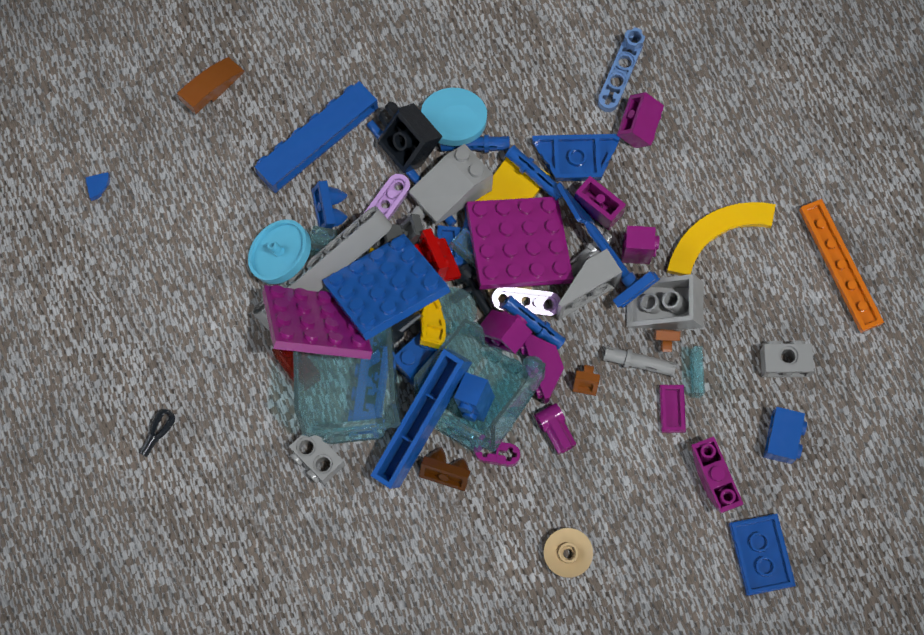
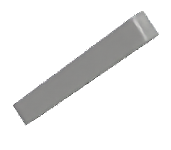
(335, 255)

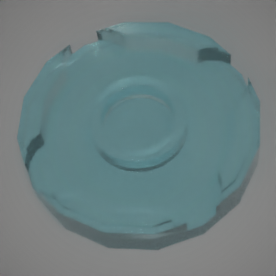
(456, 307)

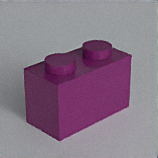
(640, 120)
(600, 203)
(639, 244)
(505, 331)

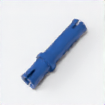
(485, 144)
(533, 171)
(541, 328)

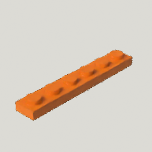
(841, 266)

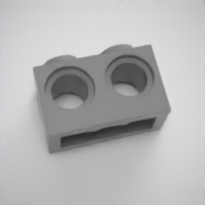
(320, 453)

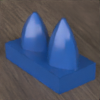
(323, 200)

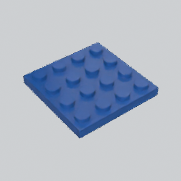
(385, 286)

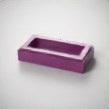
(672, 409)

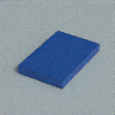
(762, 555)

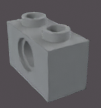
(774, 366)

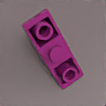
(554, 367)
(715, 475)

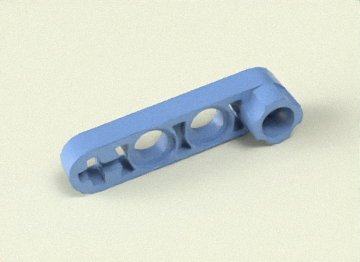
(621, 72)

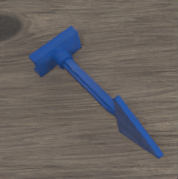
(634, 286)

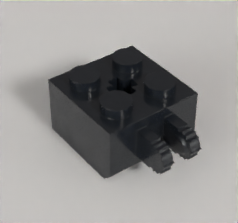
(407, 136)

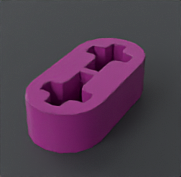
(500, 460)

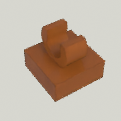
(666, 337)
(586, 381)

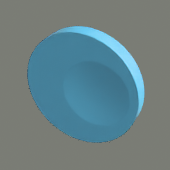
(456, 115)
(279, 251)

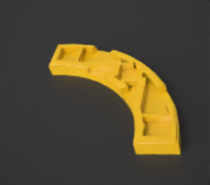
(713, 225)
(432, 324)

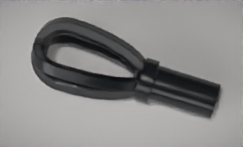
(152, 438)

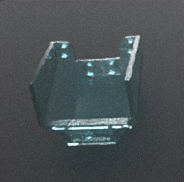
(509, 379)
(347, 395)

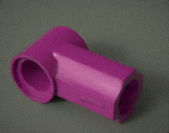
(554, 425)

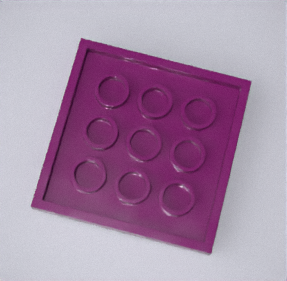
(518, 242)
(311, 323)

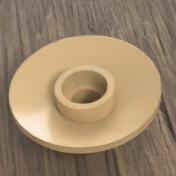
(570, 540)

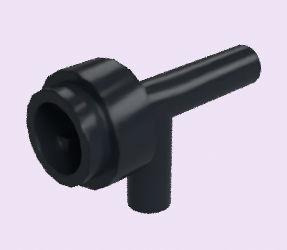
(467, 275)

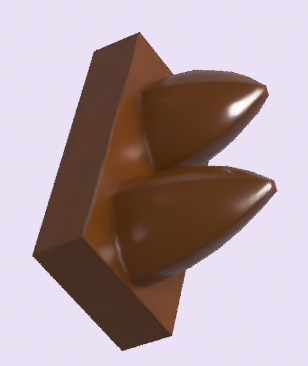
(437, 470)

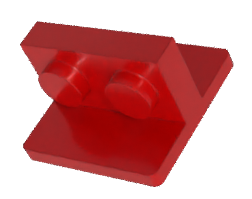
(438, 255)

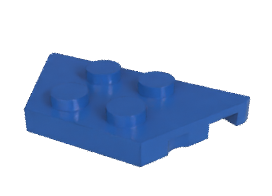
(576, 155)

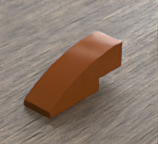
(209, 84)

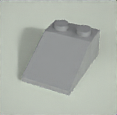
(452, 184)
(594, 279)
(669, 304)

